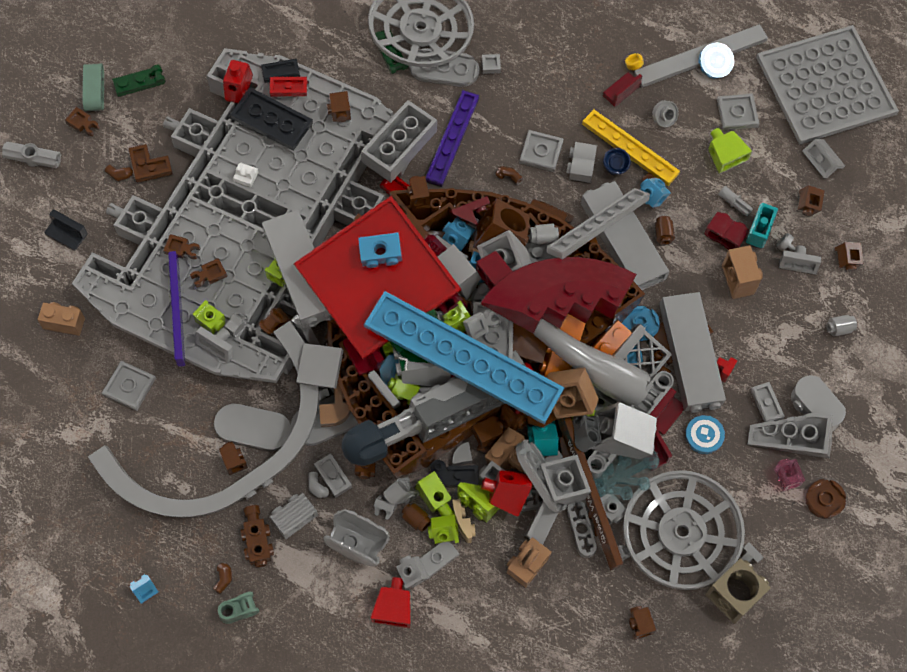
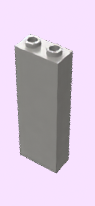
(627, 238)
(290, 243)
(692, 352)

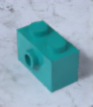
(544, 438)

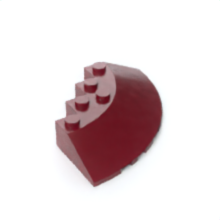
(559, 288)

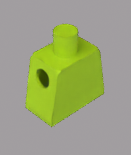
(728, 150)
(430, 487)

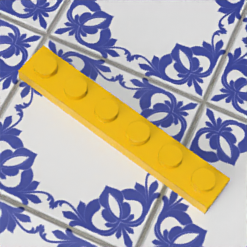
(637, 151)

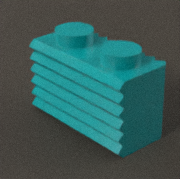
(762, 225)

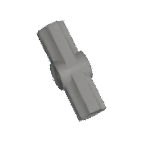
(22, 153)

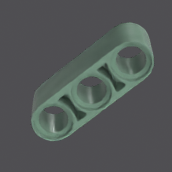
(93, 87)

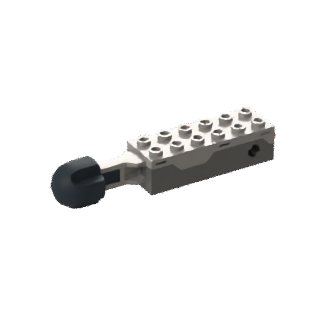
(428, 416)

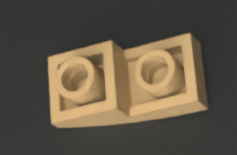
(464, 525)

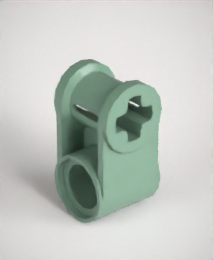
(239, 608)

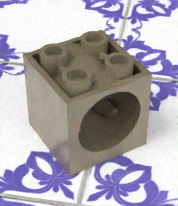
(721, 597)

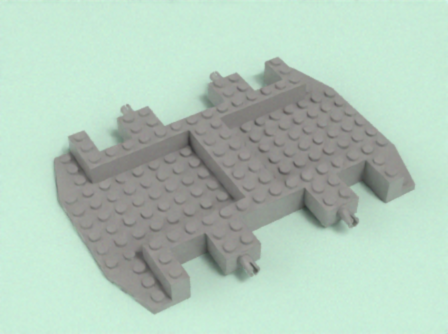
(228, 220)

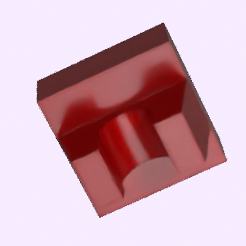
(725, 367)

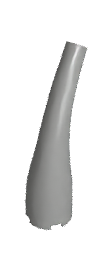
(607, 373)

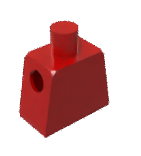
(237, 75)
(508, 491)
(393, 605)

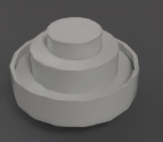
(665, 113)

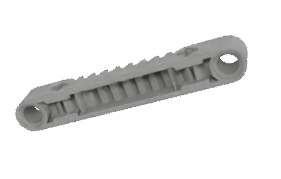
(654, 396)

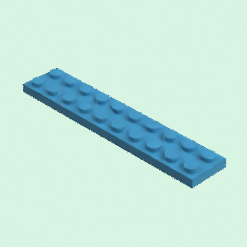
(464, 357)

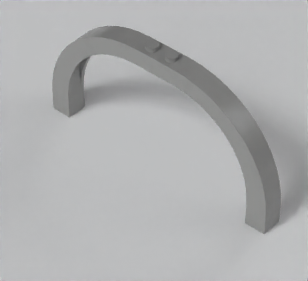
(127, 488)

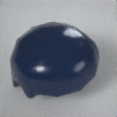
(616, 161)

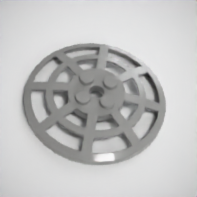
(421, 37)
(692, 522)

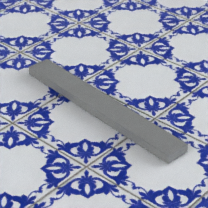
(689, 59)
(597, 223)

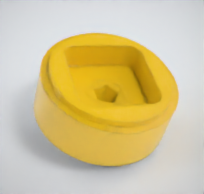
(634, 61)

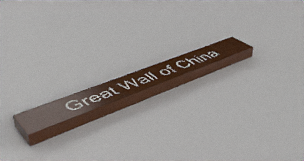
(593, 499)

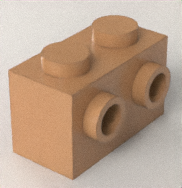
(61, 318)

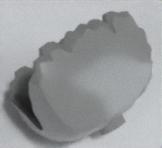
(357, 538)

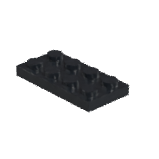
(271, 118)

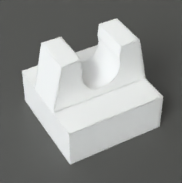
(245, 174)

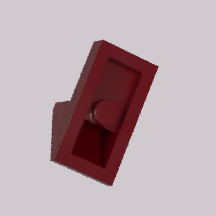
(466, 211)

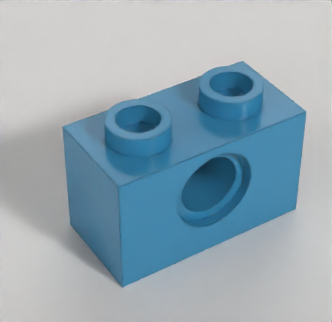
(369, 245)

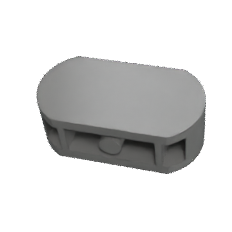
(814, 396)

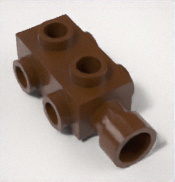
(256, 539)

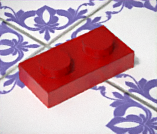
(288, 86)

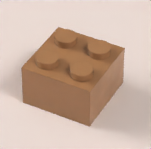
(742, 272)
(578, 395)

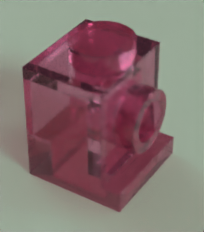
(796, 476)

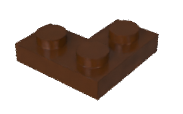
(147, 168)

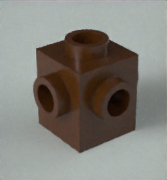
(511, 419)

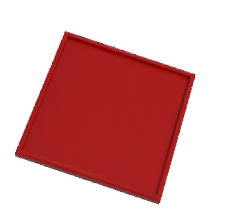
(353, 290)

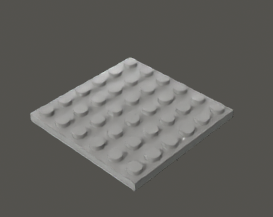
(826, 84)

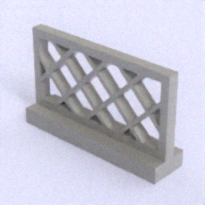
(627, 347)

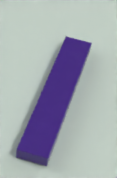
(452, 138)
(176, 304)

